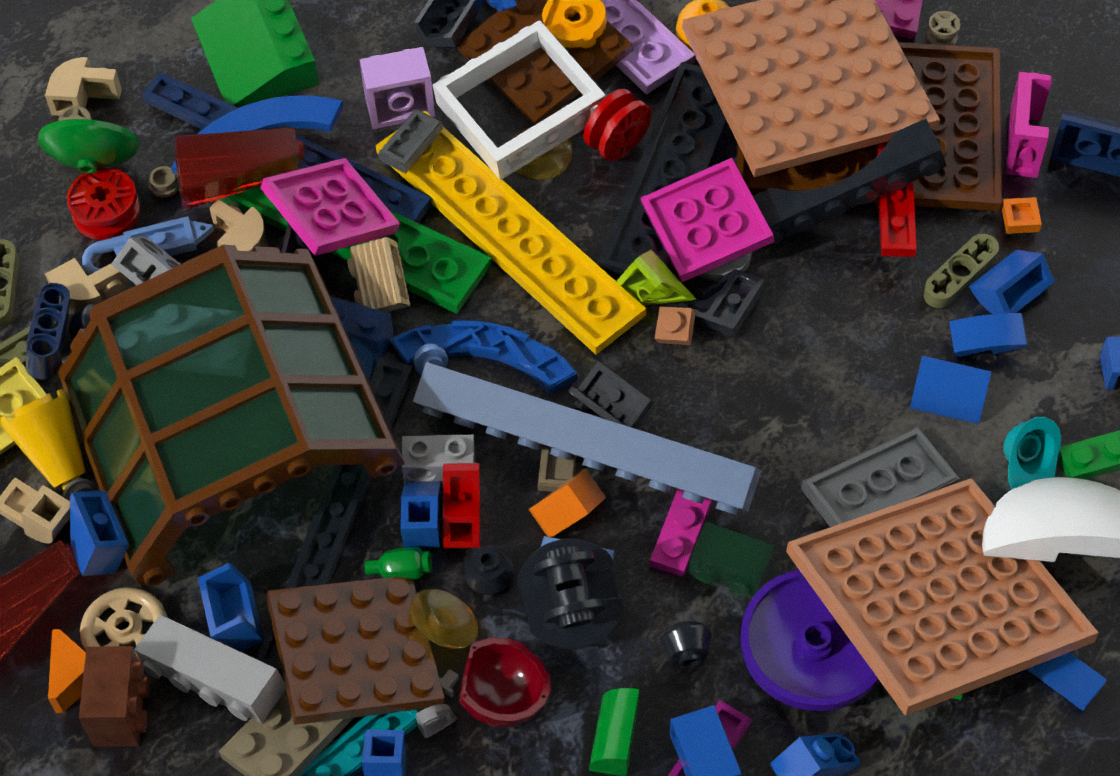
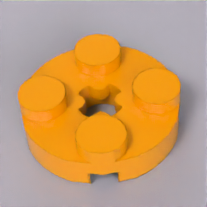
(578, 33)

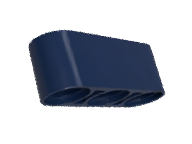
(47, 330)

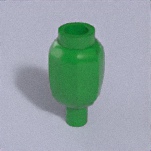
(401, 562)

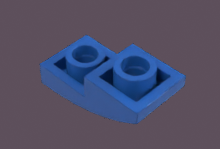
(988, 332)

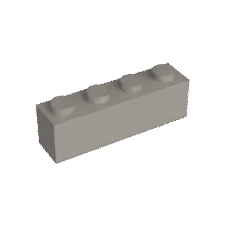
(210, 669)

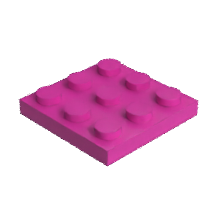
(330, 206)
(707, 220)

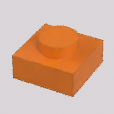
(1021, 215)

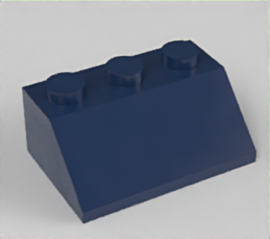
(1088, 142)
(367, 330)

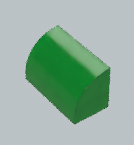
(615, 731)

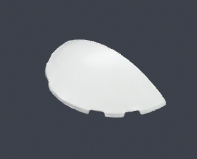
(1053, 519)

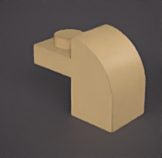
(76, 81)
(239, 228)
(88, 289)
(38, 512)

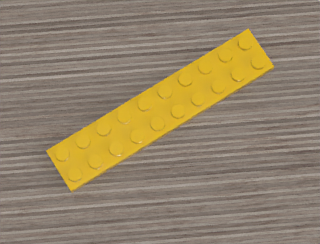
(523, 242)

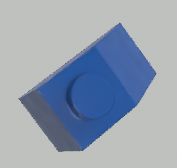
(96, 533)

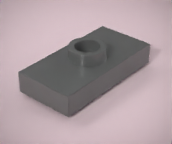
(410, 141)

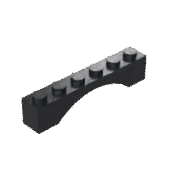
(907, 157)

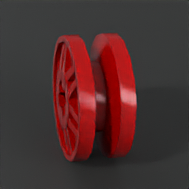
(617, 125)
(103, 203)

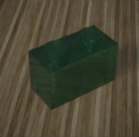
(731, 560)

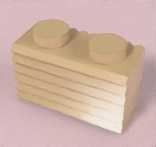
(379, 275)

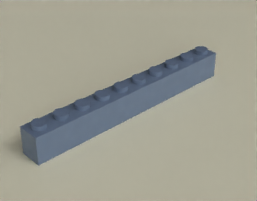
(589, 437)

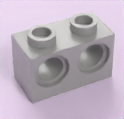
(143, 260)
(427, 454)

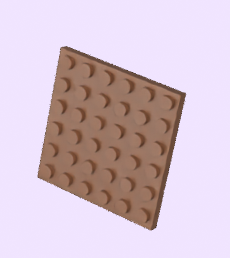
(806, 78)
(930, 604)

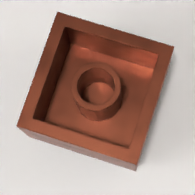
(113, 696)

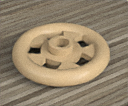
(118, 600)

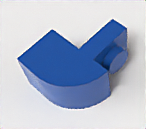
(384, 753)

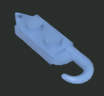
(172, 236)

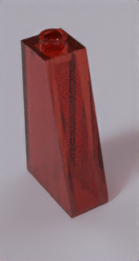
(232, 162)
(31, 590)

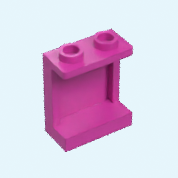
(1027, 142)

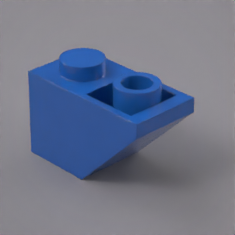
(421, 514)
(817, 757)

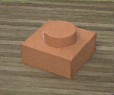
(675, 325)

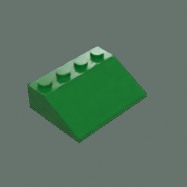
(255, 49)

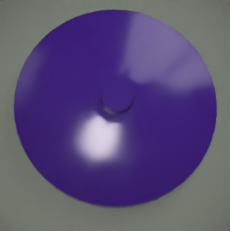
(800, 649)

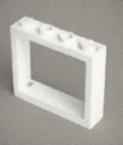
(539, 137)

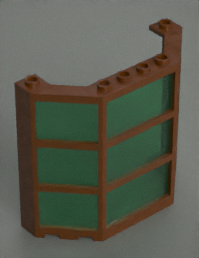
(217, 394)

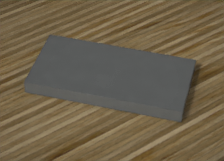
(879, 478)

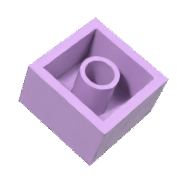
(396, 86)

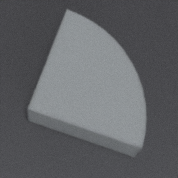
(434, 719)

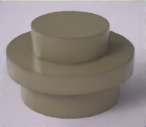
(163, 182)

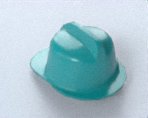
(1032, 451)

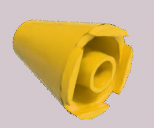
(48, 438)

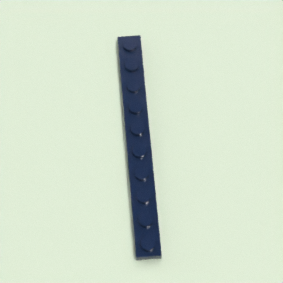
(203, 109)

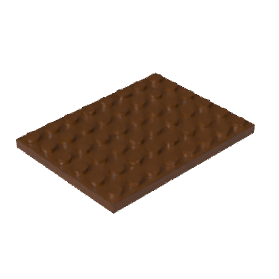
(966, 97)

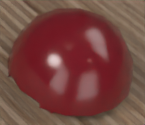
(503, 683)

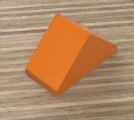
(567, 503)
(66, 671)

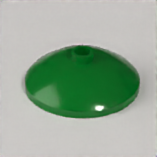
(88, 144)

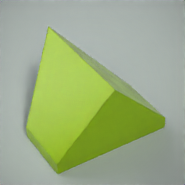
(653, 282)

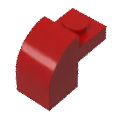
(461, 505)

